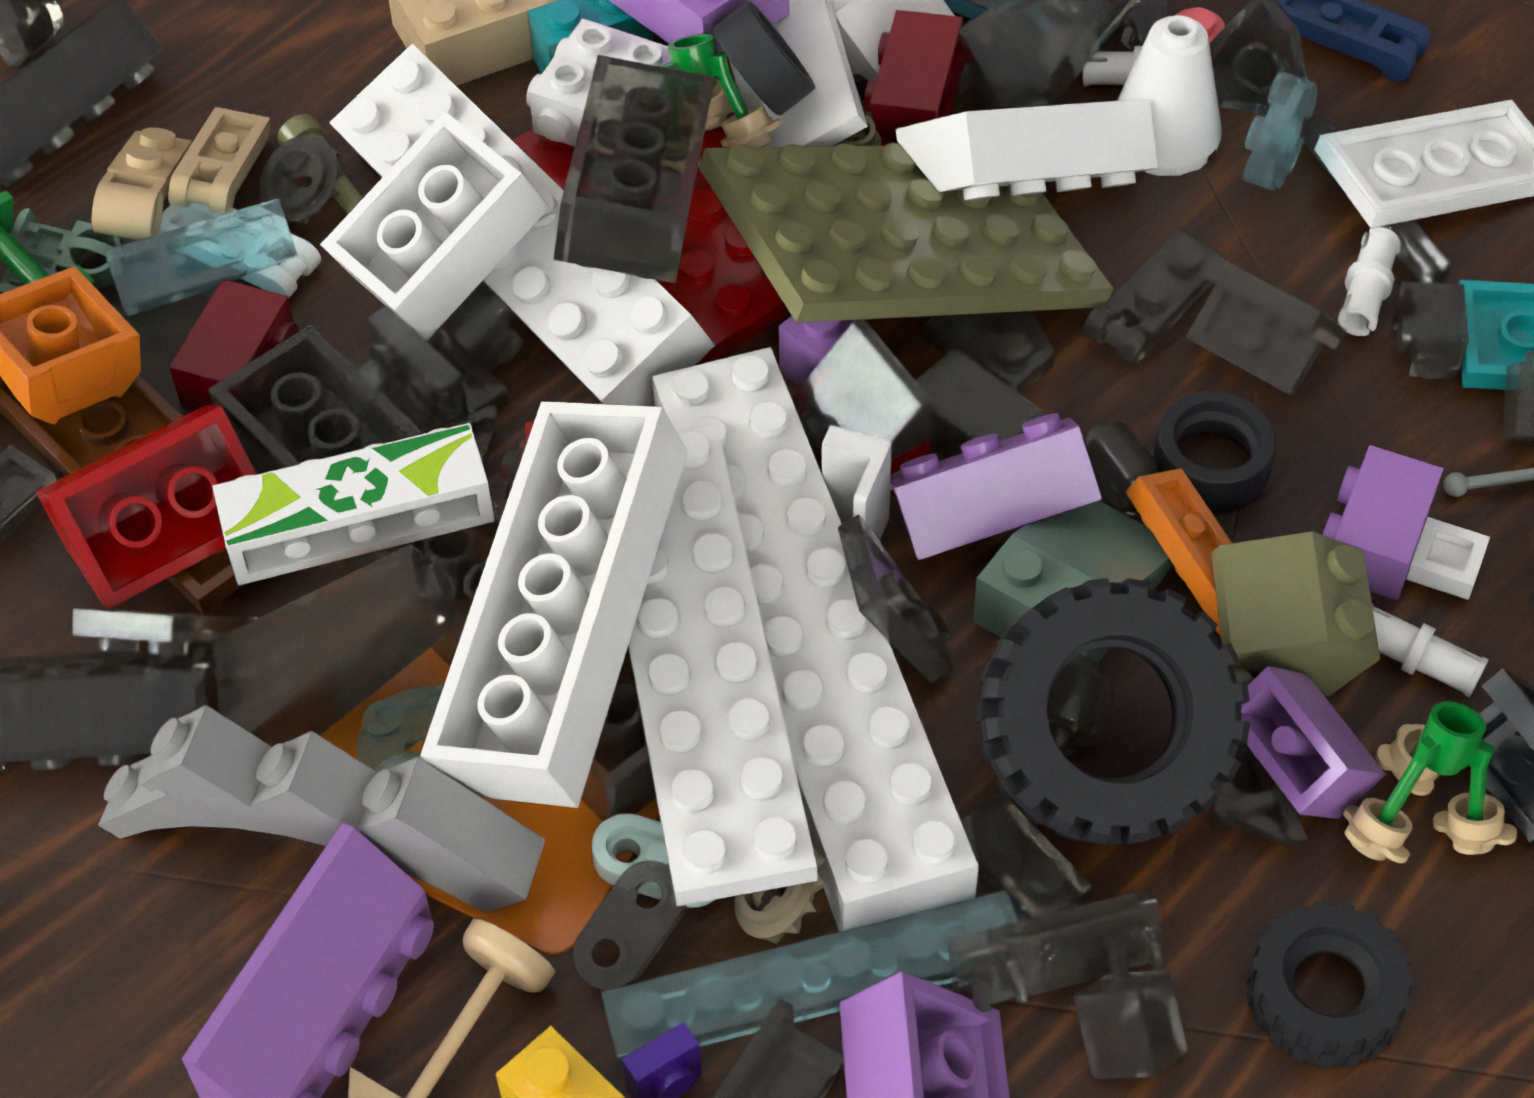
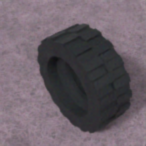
(1318, 1036)

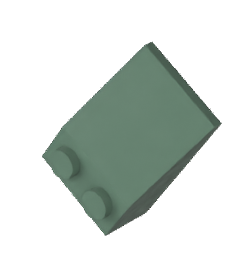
(1064, 553)

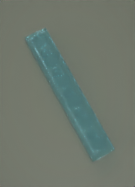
(812, 975)

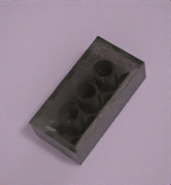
(634, 169)

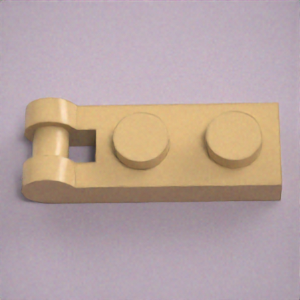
(219, 160)

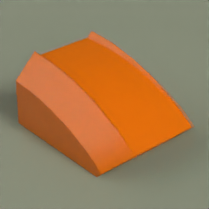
(64, 346)

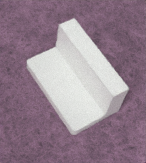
(858, 476)

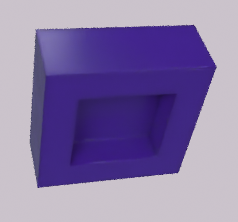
(664, 1065)

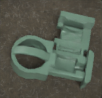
(59, 248)

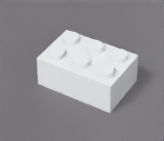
(436, 225)

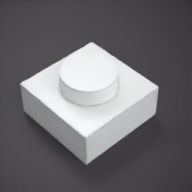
(1448, 558)

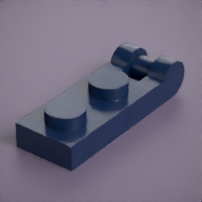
(1362, 32)

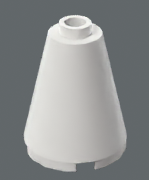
(1180, 82)

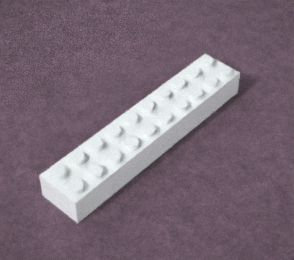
(850, 722)

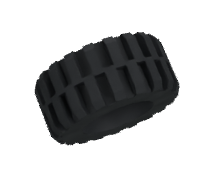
(1201, 694)

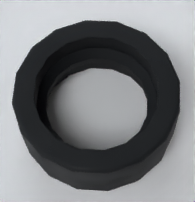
(763, 58)
(1228, 416)

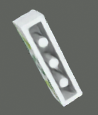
(353, 503)

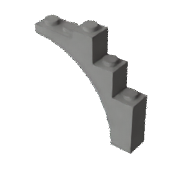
(421, 819)

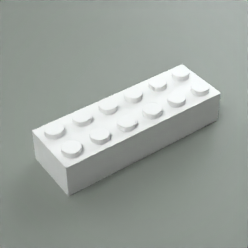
(557, 603)

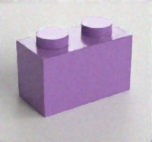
(1385, 514)
(1306, 744)

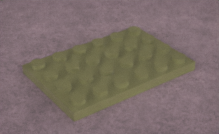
(874, 239)

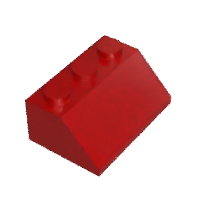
(148, 504)

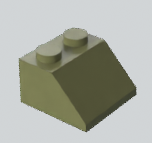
(1297, 607)

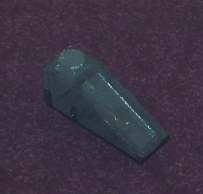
(199, 256)

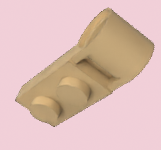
(137, 183)

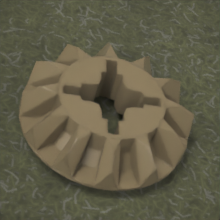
(771, 915)

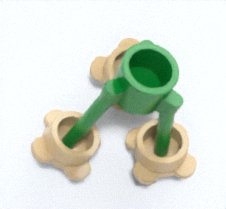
(748, 126)
(1417, 759)

